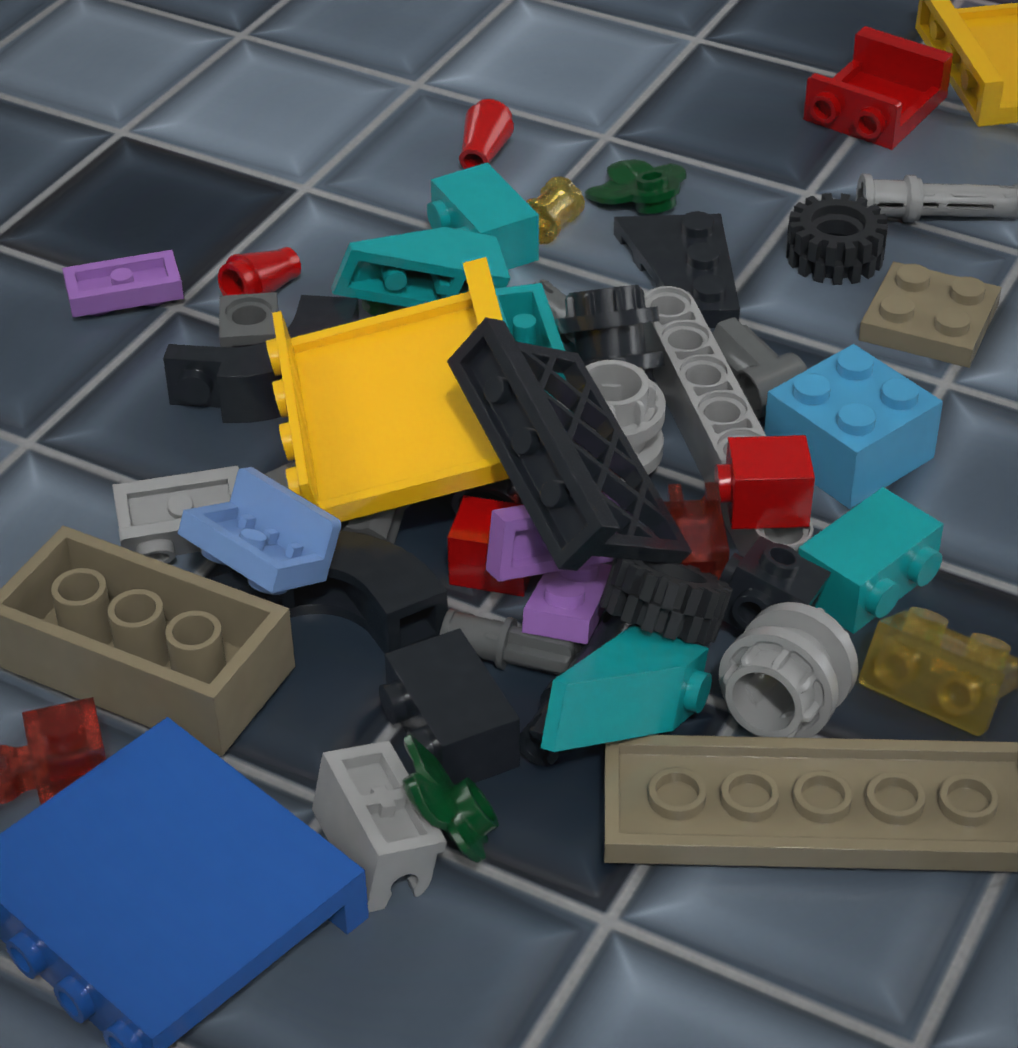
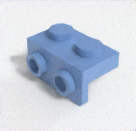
(265, 534)

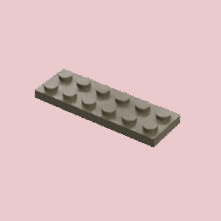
(812, 802)

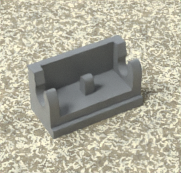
(373, 821)

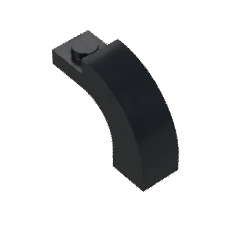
(242, 377)
(372, 586)

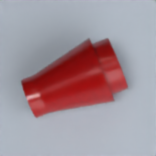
(485, 132)
(258, 271)

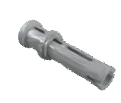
(913, 198)

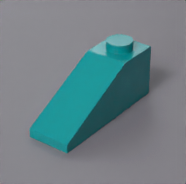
(416, 266)
(627, 691)

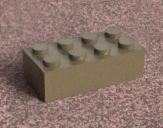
(143, 637)

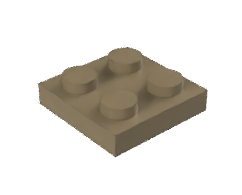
(930, 313)

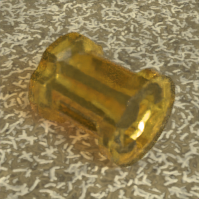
(557, 203)

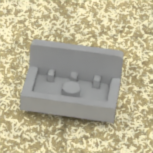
(153, 509)

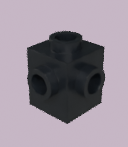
(769, 576)

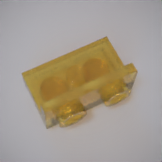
(939, 669)

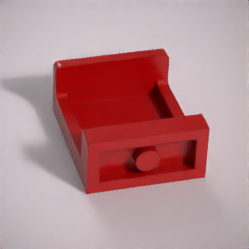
(882, 90)

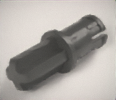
(506, 643)

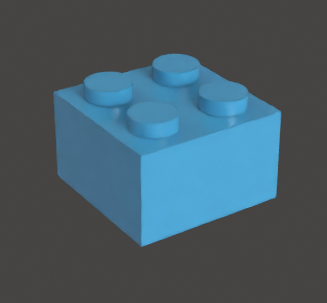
(859, 423)

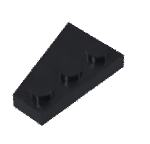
(685, 254)

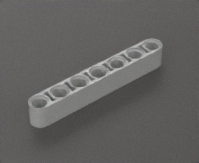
(705, 398)

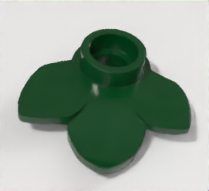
(637, 181)
(456, 808)

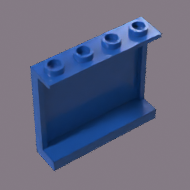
(164, 888)

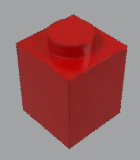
(767, 482)
(469, 548)

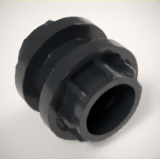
(610, 326)

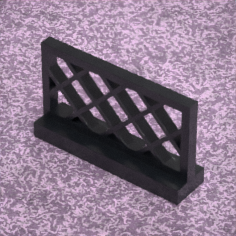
(549, 470)

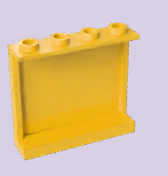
(983, 55)
(380, 408)

